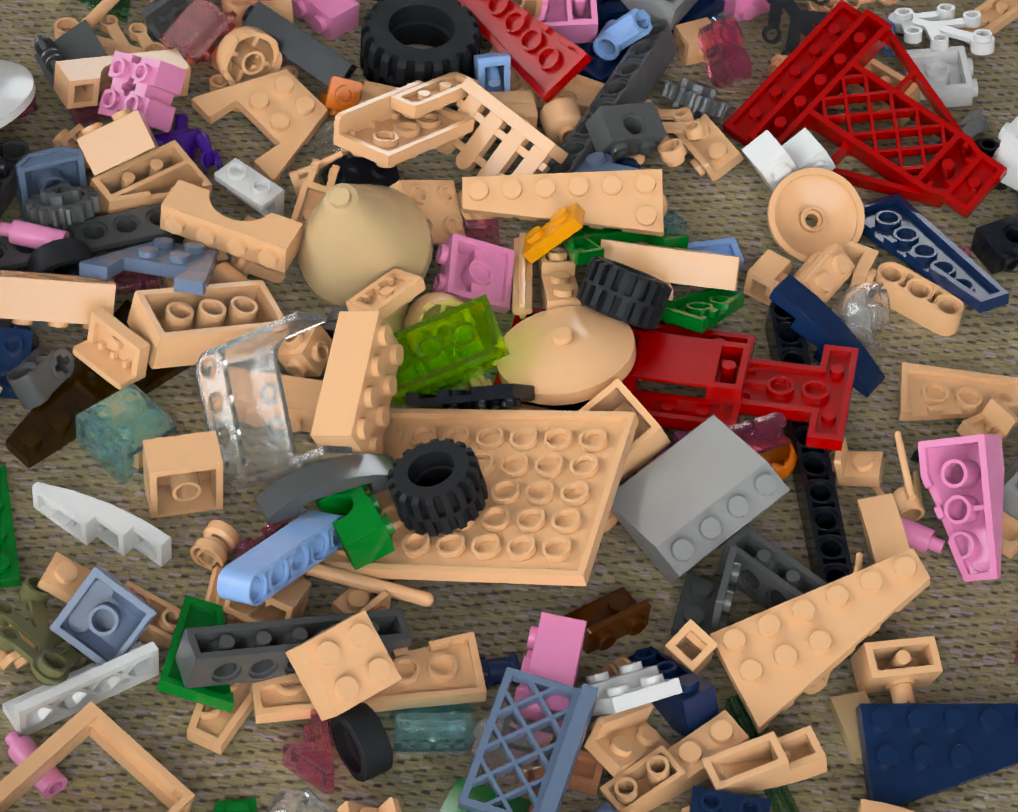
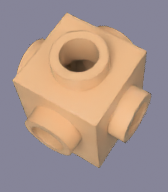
(306, 352)

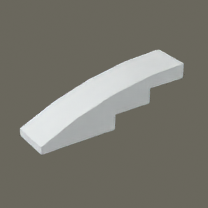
(93, 518)

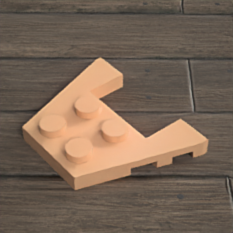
(277, 107)

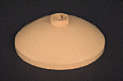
(817, 195)

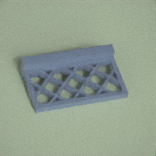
(564, 750)

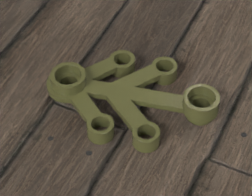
(46, 664)

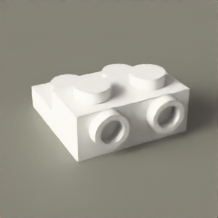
(948, 74)
(630, 688)

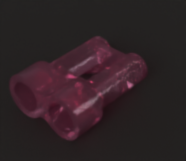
(142, 282)

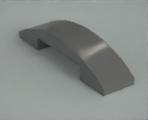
(324, 478)

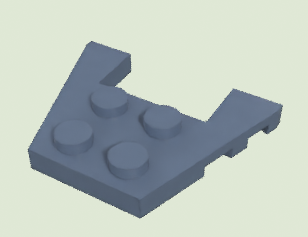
(186, 263)

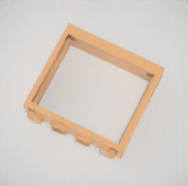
(115, 741)

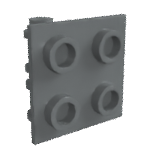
(74, 44)

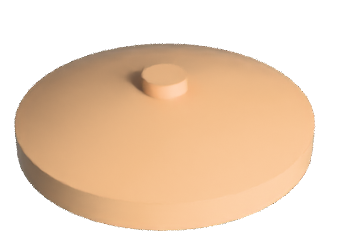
(567, 354)

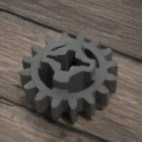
(696, 96)
(62, 205)

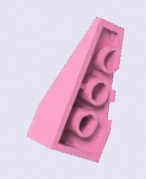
(968, 495)

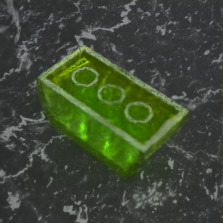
(449, 349)

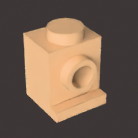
(766, 275)
(691, 647)

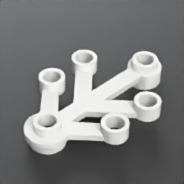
(938, 32)

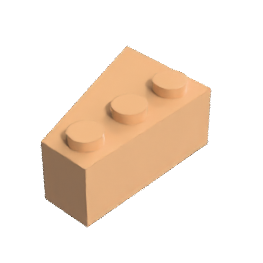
(146, 179)

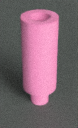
(30, 234)
(922, 537)
(20, 748)

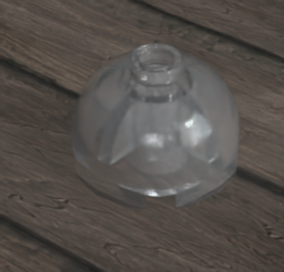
(865, 310)

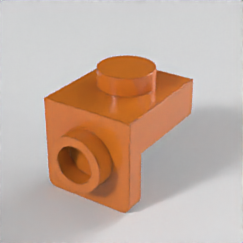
(340, 95)

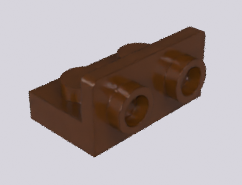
(611, 619)

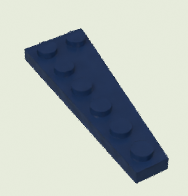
(921, 245)

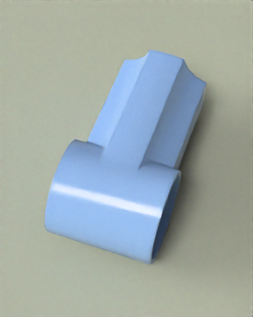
(621, 33)

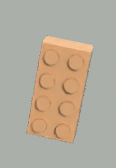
(187, 324)
(358, 383)

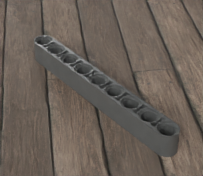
(628, 84)

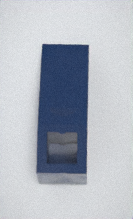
(685, 710)

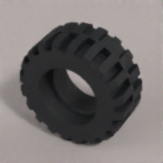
(433, 23)

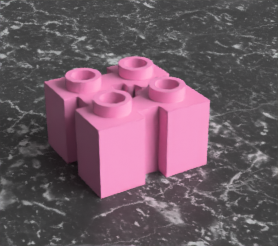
(143, 86)

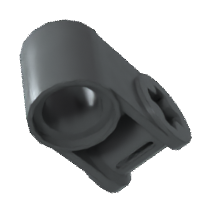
(40, 375)

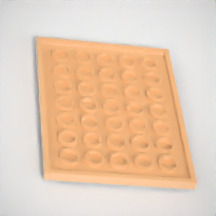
(546, 504)

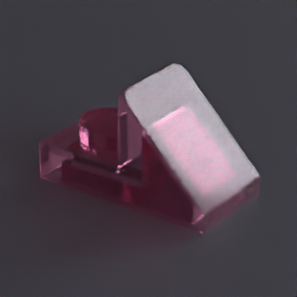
(314, 757)

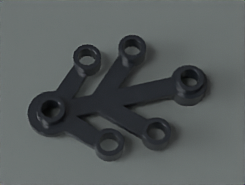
(799, 22)

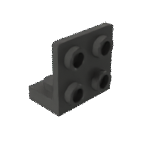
(707, 598)

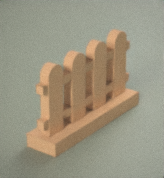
(490, 129)

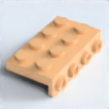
(390, 138)

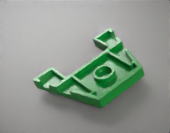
(586, 242)

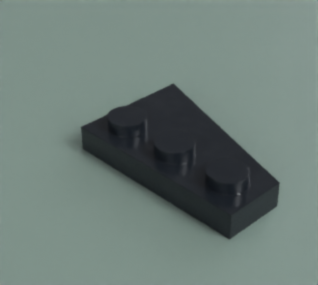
(480, 397)

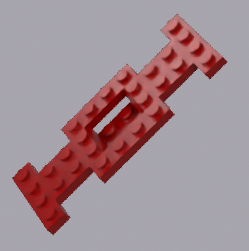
(738, 382)

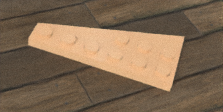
(805, 638)

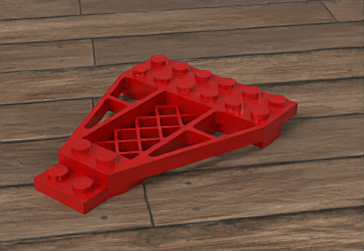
(816, 76)

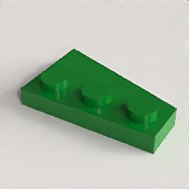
(702, 308)
(194, 614)

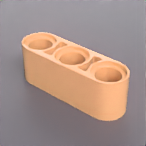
(920, 299)

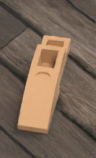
(557, 279)
(66, 576)
(672, 770)

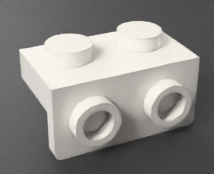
(251, 187)

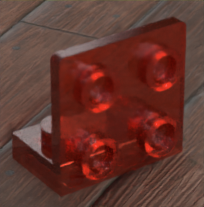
(197, 29)

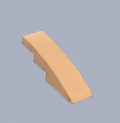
(676, 264)

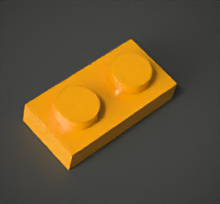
(559, 228)

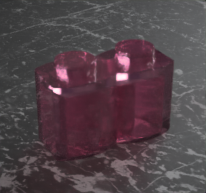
(723, 48)

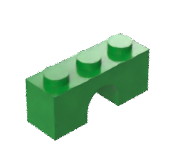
(362, 531)

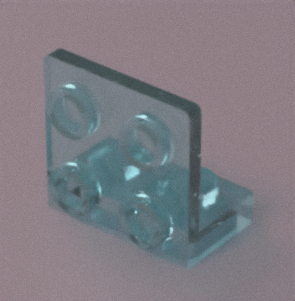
(117, 425)
(433, 729)

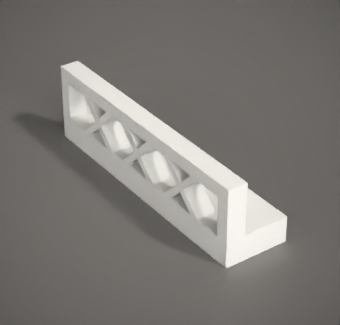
(90, 683)

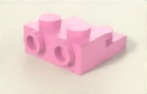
(475, 269)

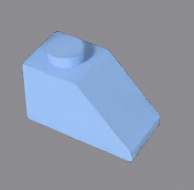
(493, 71)

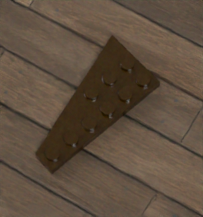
(54, 421)

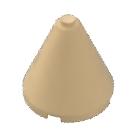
(359, 237)

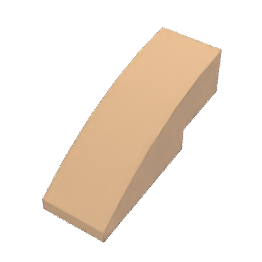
(882, 527)
(767, 762)

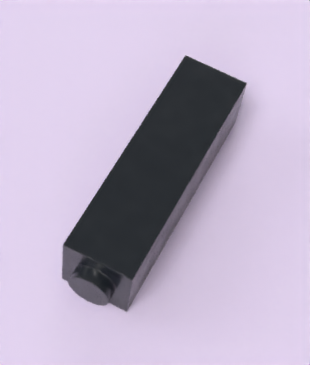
(298, 45)

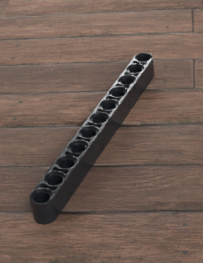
(813, 471)

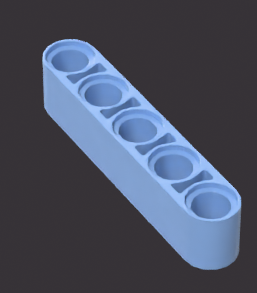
(279, 559)

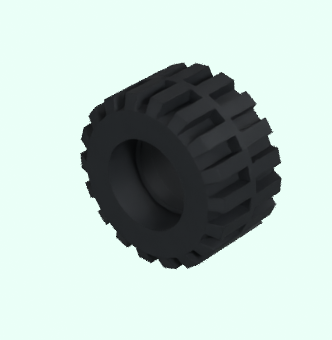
(624, 293)
(437, 487)

